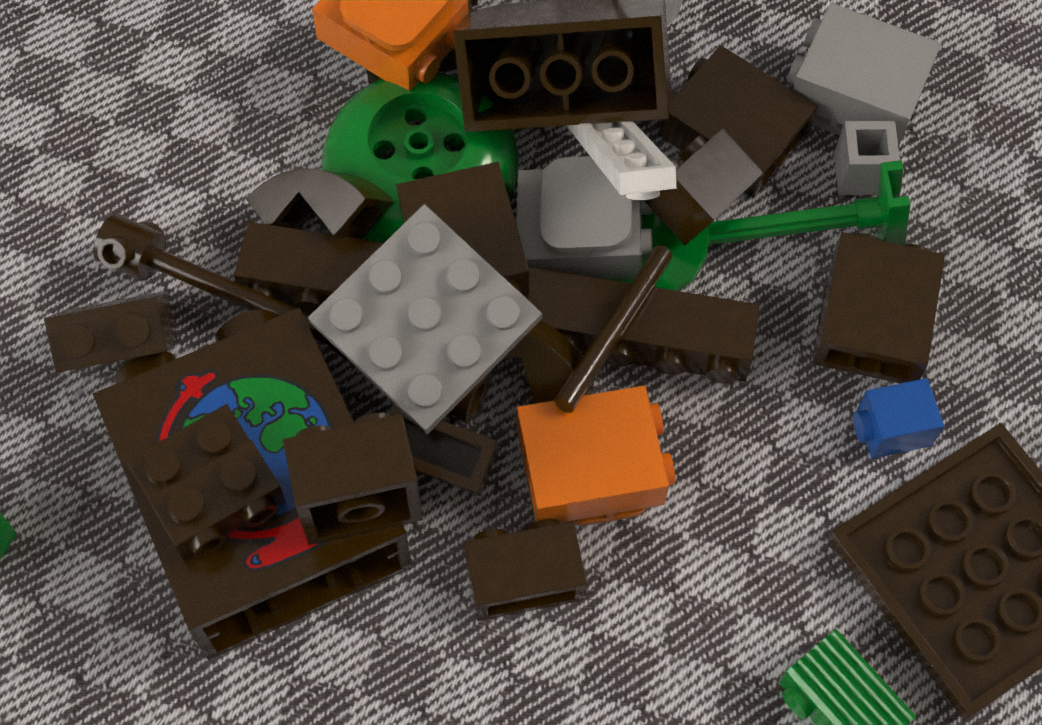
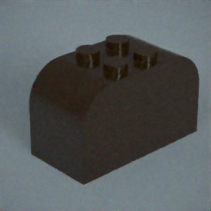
(564, 63)

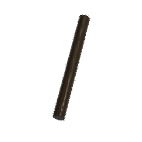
(613, 329)

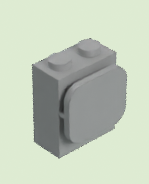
(861, 70)
(579, 221)

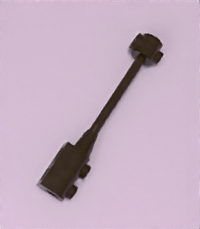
(140, 251)

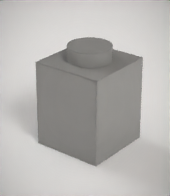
(860, 153)

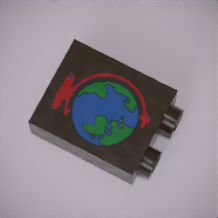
(275, 388)

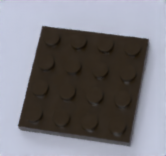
(960, 567)

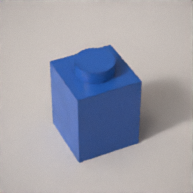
(898, 418)

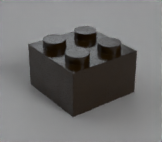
(353, 478)

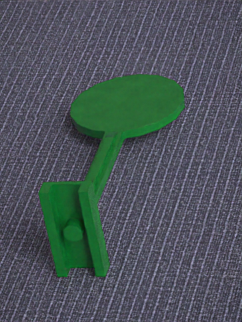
(885, 212)

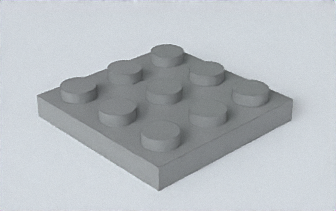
(425, 318)

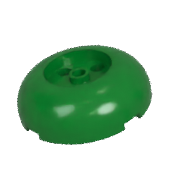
(379, 120)

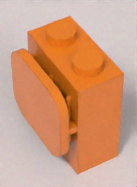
(391, 37)
(596, 460)

